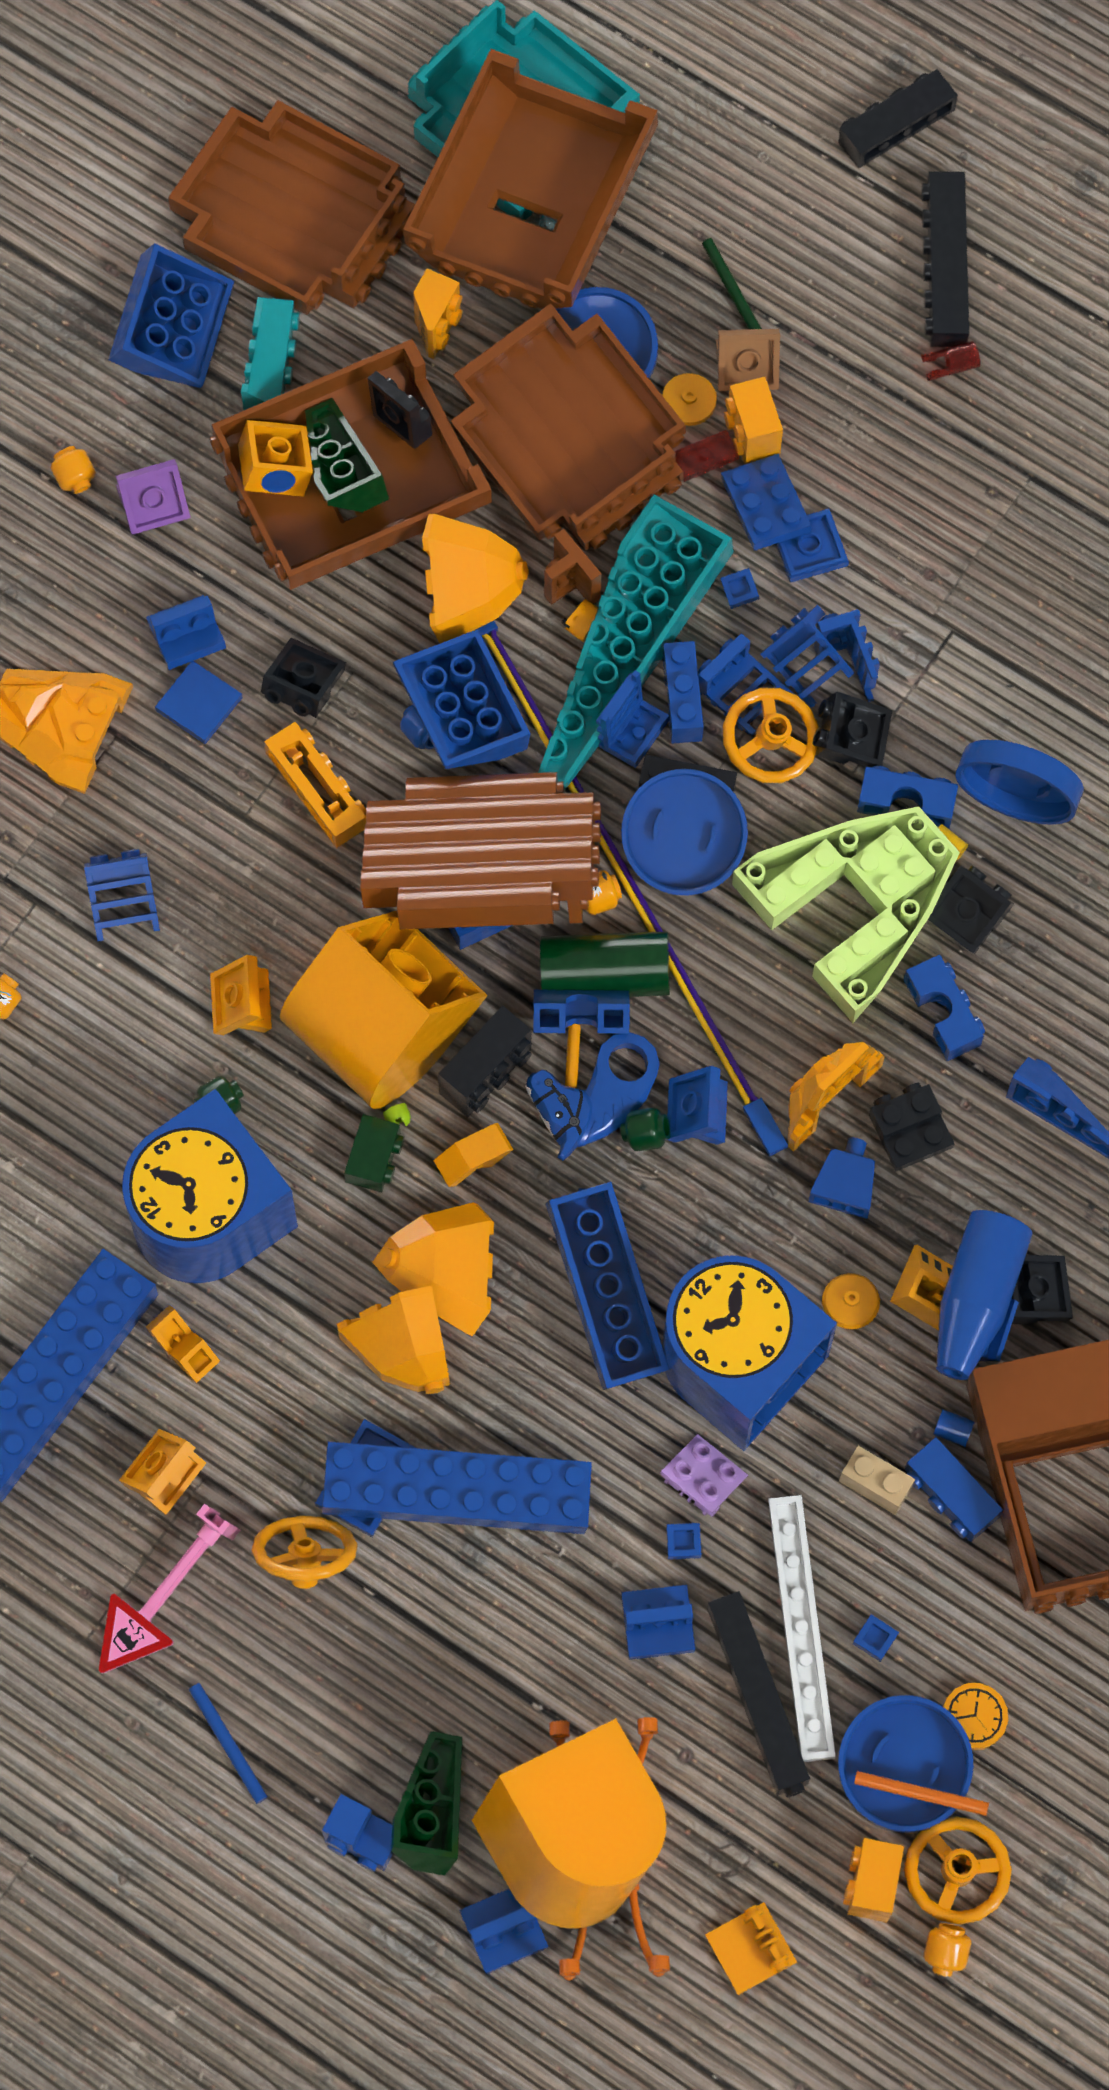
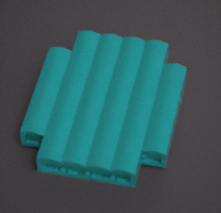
(542, 54)

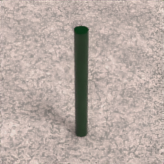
(730, 284)

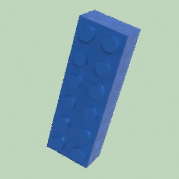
(607, 1286)

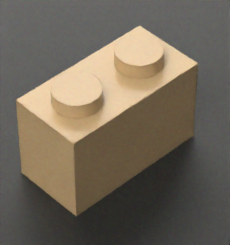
(876, 1480)

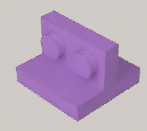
(152, 496)

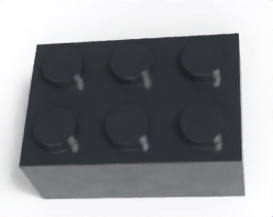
(485, 1062)

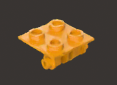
(751, 1948)

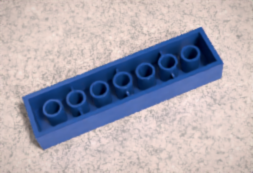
(67, 1360)
(456, 1488)

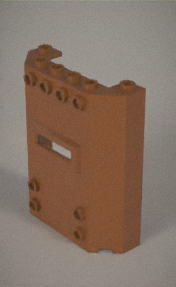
(538, 152)
(306, 535)

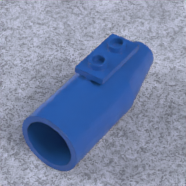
(979, 1293)

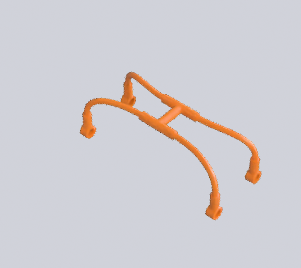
(658, 1963)

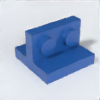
(186, 631)
(698, 1106)
(658, 1622)
(502, 1931)

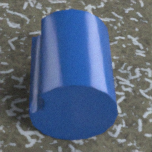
(953, 1428)

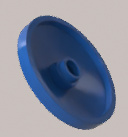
(624, 318)

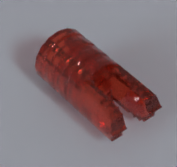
(957, 359)

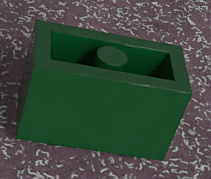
(373, 1153)

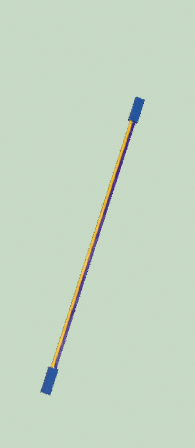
(756, 1110)

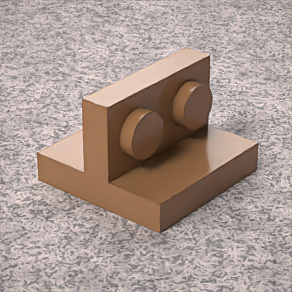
(748, 356)

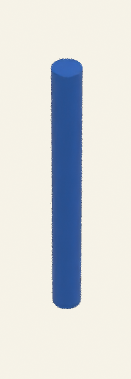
(228, 1743)

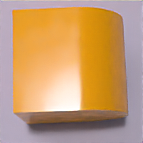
(380, 1006)
(574, 1828)

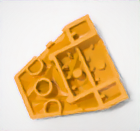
(60, 719)
(823, 1082)

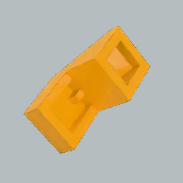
(471, 1153)
(182, 1344)

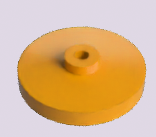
(691, 398)

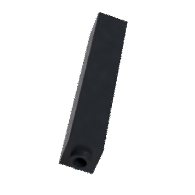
(759, 1695)

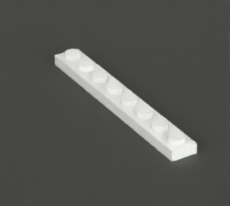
(801, 1628)

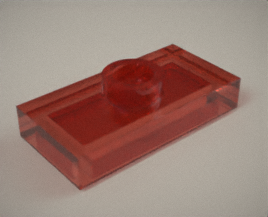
(706, 455)

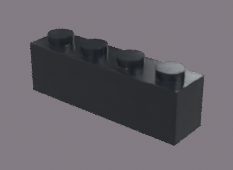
(897, 118)

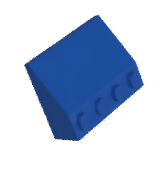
(171, 318)
(463, 702)

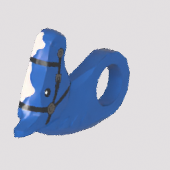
(588, 1115)

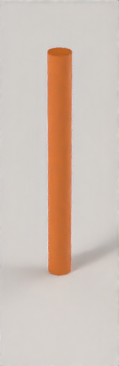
(921, 1793)

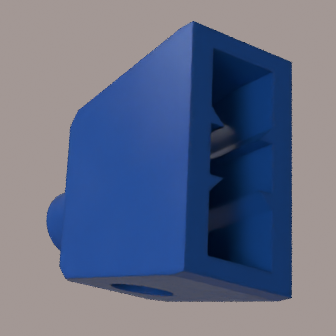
(846, 1180)

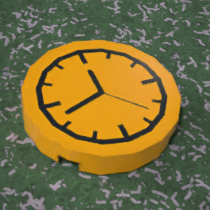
(979, 1712)

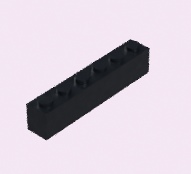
(946, 259)

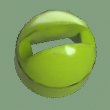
(398, 1114)

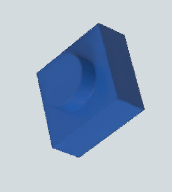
(740, 588)
(683, 1541)
(875, 1638)

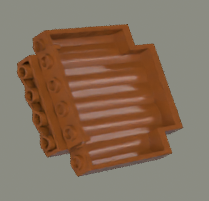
(293, 207)
(569, 427)
(481, 851)

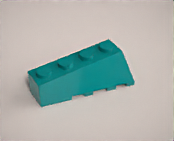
(270, 351)

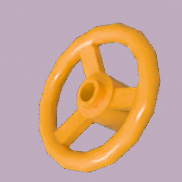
(765, 739)
(304, 1554)
(971, 1866)

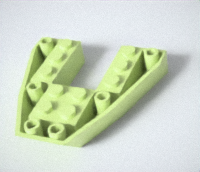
(894, 863)

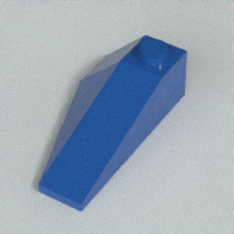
(1048, 1097)

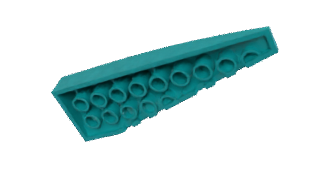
(649, 597)

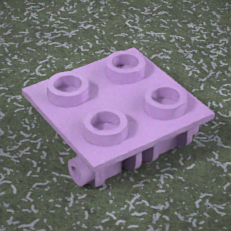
(703, 1475)

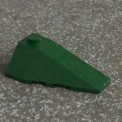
(340, 461)
(429, 1811)

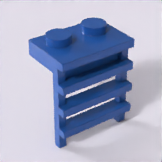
(844, 633)
(793, 641)
(727, 671)
(629, 723)
(119, 872)

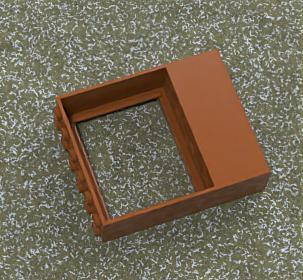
(1033, 1414)

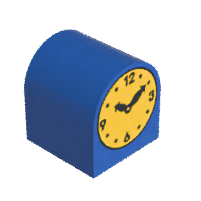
(204, 1195)
(742, 1343)

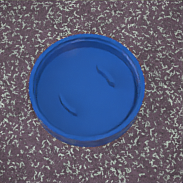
(1019, 782)
(684, 832)
(909, 1743)

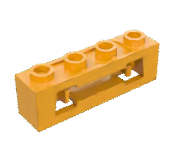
(295, 743)

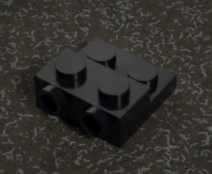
(399, 411)
(302, 678)
(852, 730)
(970, 908)
(910, 1126)
(1042, 1290)

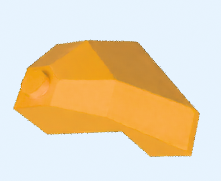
(470, 576)
(449, 1255)
(401, 1341)

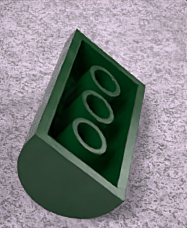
(607, 962)

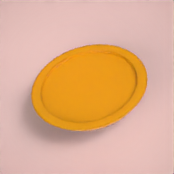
(851, 1301)

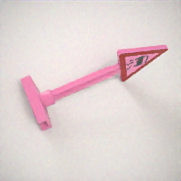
(130, 1632)

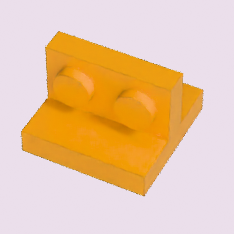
(241, 997)
(163, 1470)

